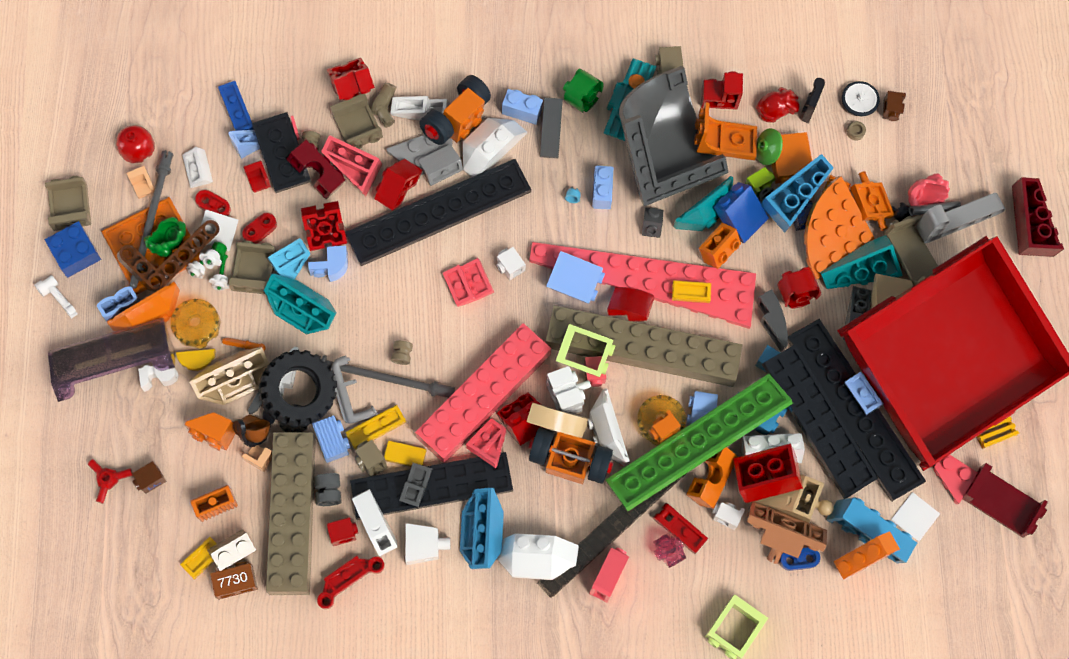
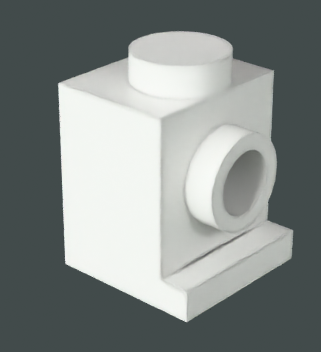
(727, 514)

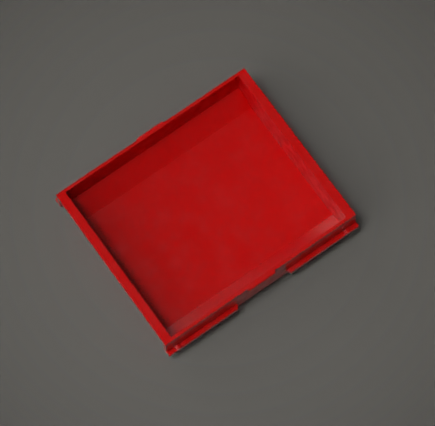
(957, 351)

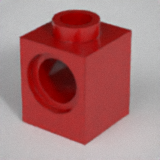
(342, 531)

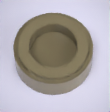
(856, 130)

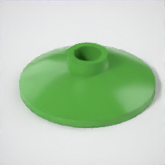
(769, 146)

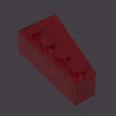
(1033, 220)

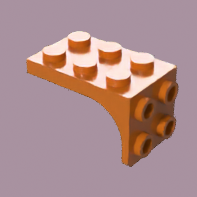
(724, 137)

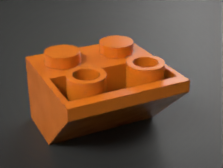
(213, 429)

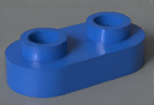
(801, 562)

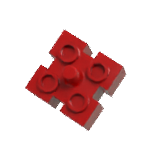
(350, 79)
(323, 225)

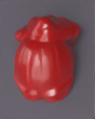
(777, 104)

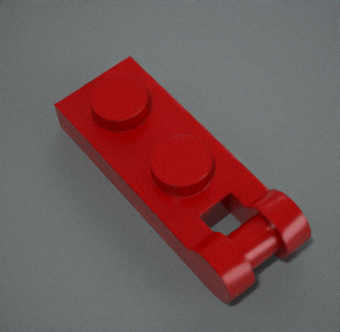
(681, 528)

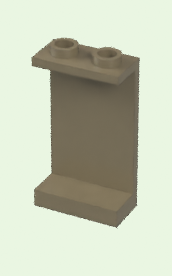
(911, 249)

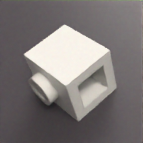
(510, 263)

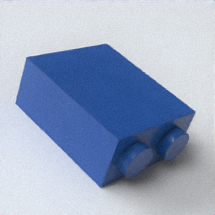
(741, 210)

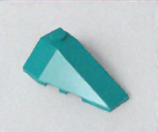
(862, 265)

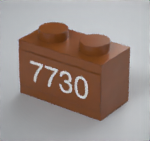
(234, 580)

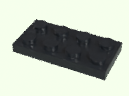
(276, 143)

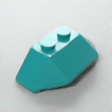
(703, 214)
(299, 304)

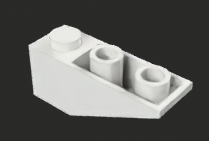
(375, 523)

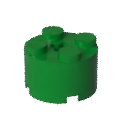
(582, 91)

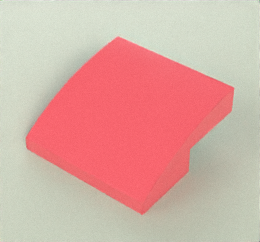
(468, 282)

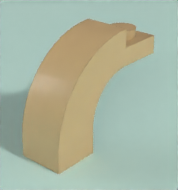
(557, 420)

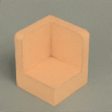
(141, 182)
(258, 457)

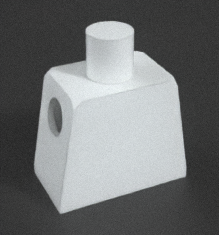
(423, 544)

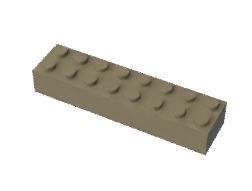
(291, 513)

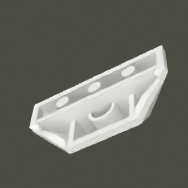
(489, 144)
(606, 428)
(537, 556)

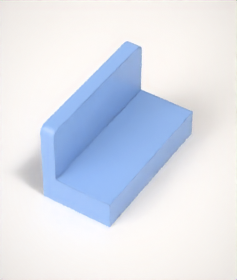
(863, 393)

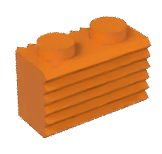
(214, 503)

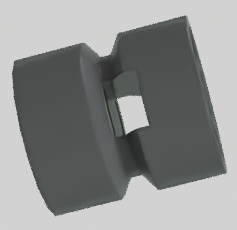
(327, 488)

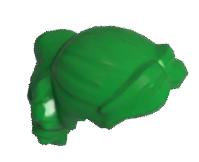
(166, 237)

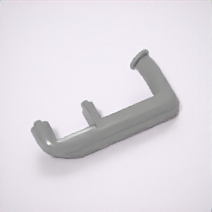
(343, 397)

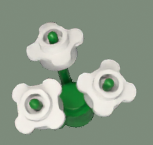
(211, 258)

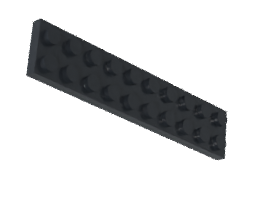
(438, 212)
(871, 432)

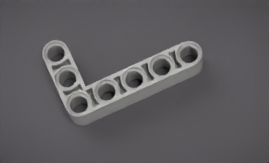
(938, 223)

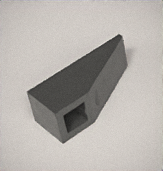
(858, 304)

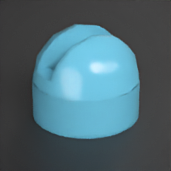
(573, 195)

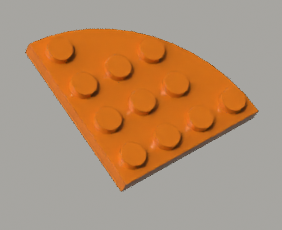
(834, 227)

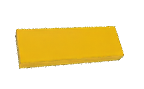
(376, 426)

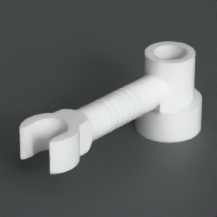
(48, 286)

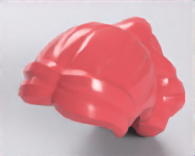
(928, 191)

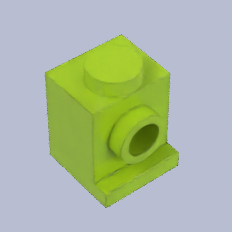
(760, 180)

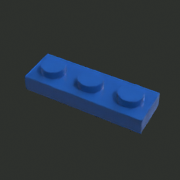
(235, 106)

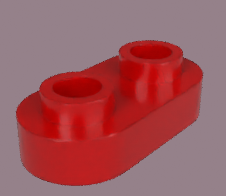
(214, 204)
(261, 229)

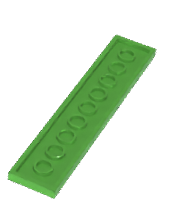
(698, 442)

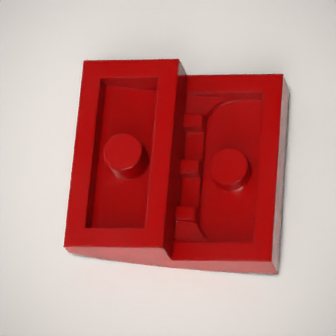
(630, 302)

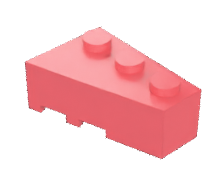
(353, 163)

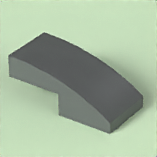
(416, 484)

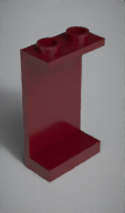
(1004, 502)

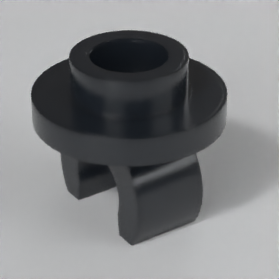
(902, 212)

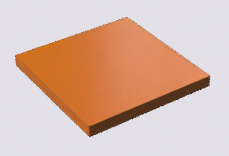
(130, 233)

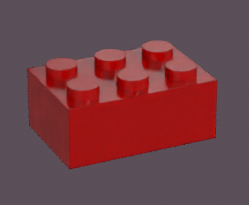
(768, 473)

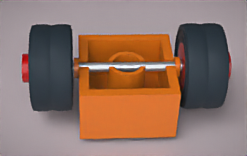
(460, 115)
(570, 456)

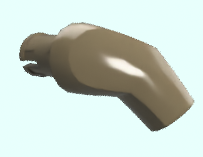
(382, 102)

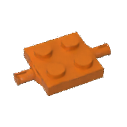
(872, 201)

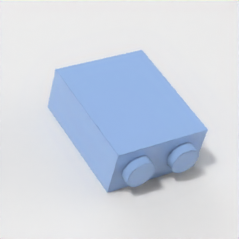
(575, 277)

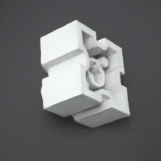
(564, 390)

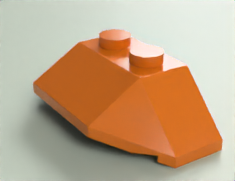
(156, 306)

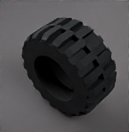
(316, 369)

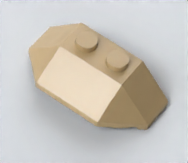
(231, 377)

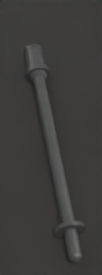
(163, 170)
(433, 388)

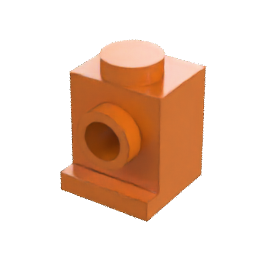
(664, 427)

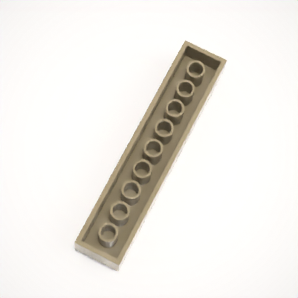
(648, 346)

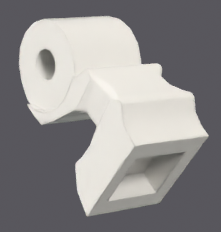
(148, 372)

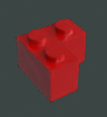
(724, 93)
(396, 183)

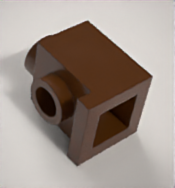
(893, 105)

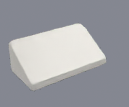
(197, 167)

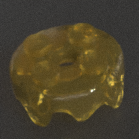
(198, 335)
(658, 405)

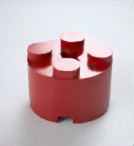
(798, 288)

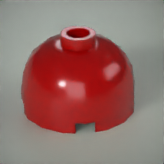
(135, 144)

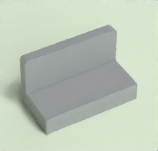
(441, 164)

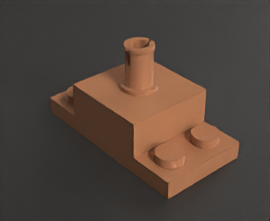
(785, 532)

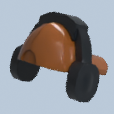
(252, 429)

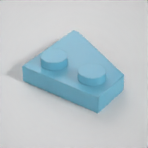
(290, 259)

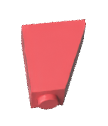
(609, 574)

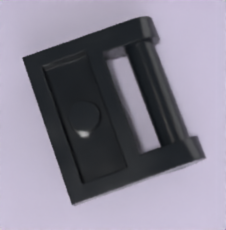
(812, 99)

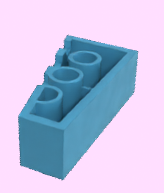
(793, 195)
(869, 524)

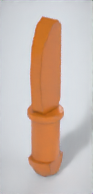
(242, 344)

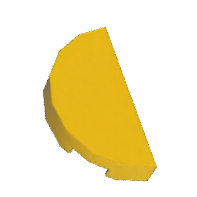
(197, 359)

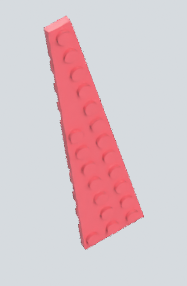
(730, 289)

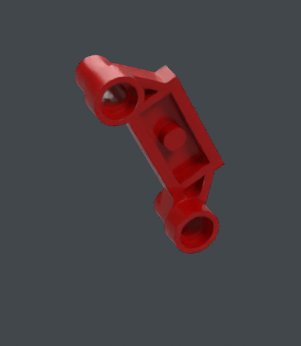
(347, 576)

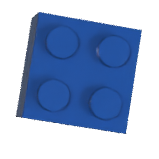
(72, 249)

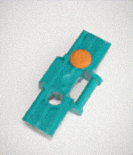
(636, 75)

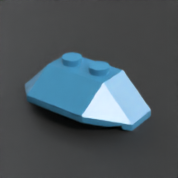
(482, 529)

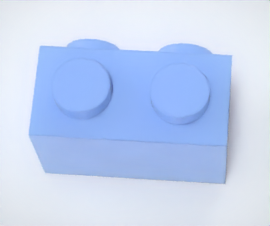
(522, 106)

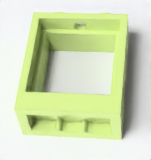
(566, 344)
(748, 611)

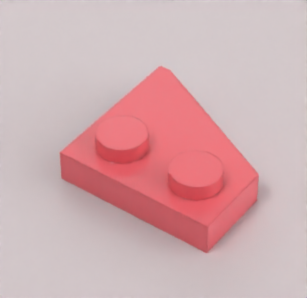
(488, 442)
(955, 476)

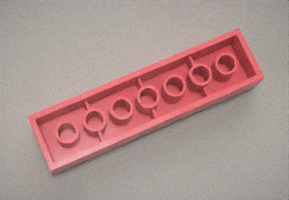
(483, 393)

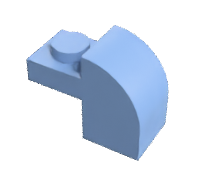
(335, 265)

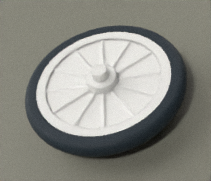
(860, 98)

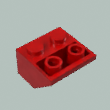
(515, 418)

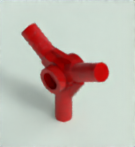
(107, 478)

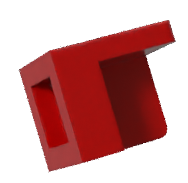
(257, 176)

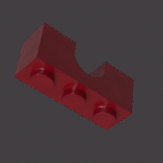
(308, 157)

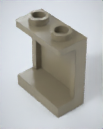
(356, 121)
(68, 202)
(252, 267)

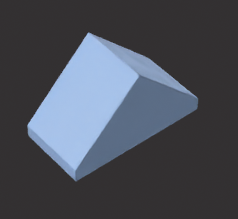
(244, 142)

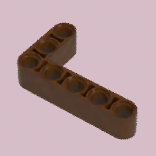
(173, 260)

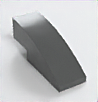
(551, 128)
(773, 319)

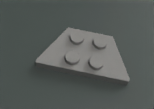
(415, 149)

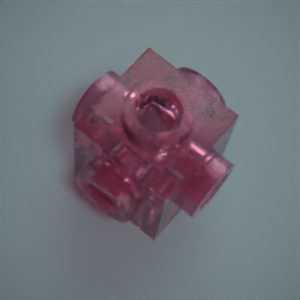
(669, 549)

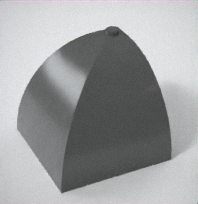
(660, 138)

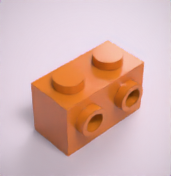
(720, 245)

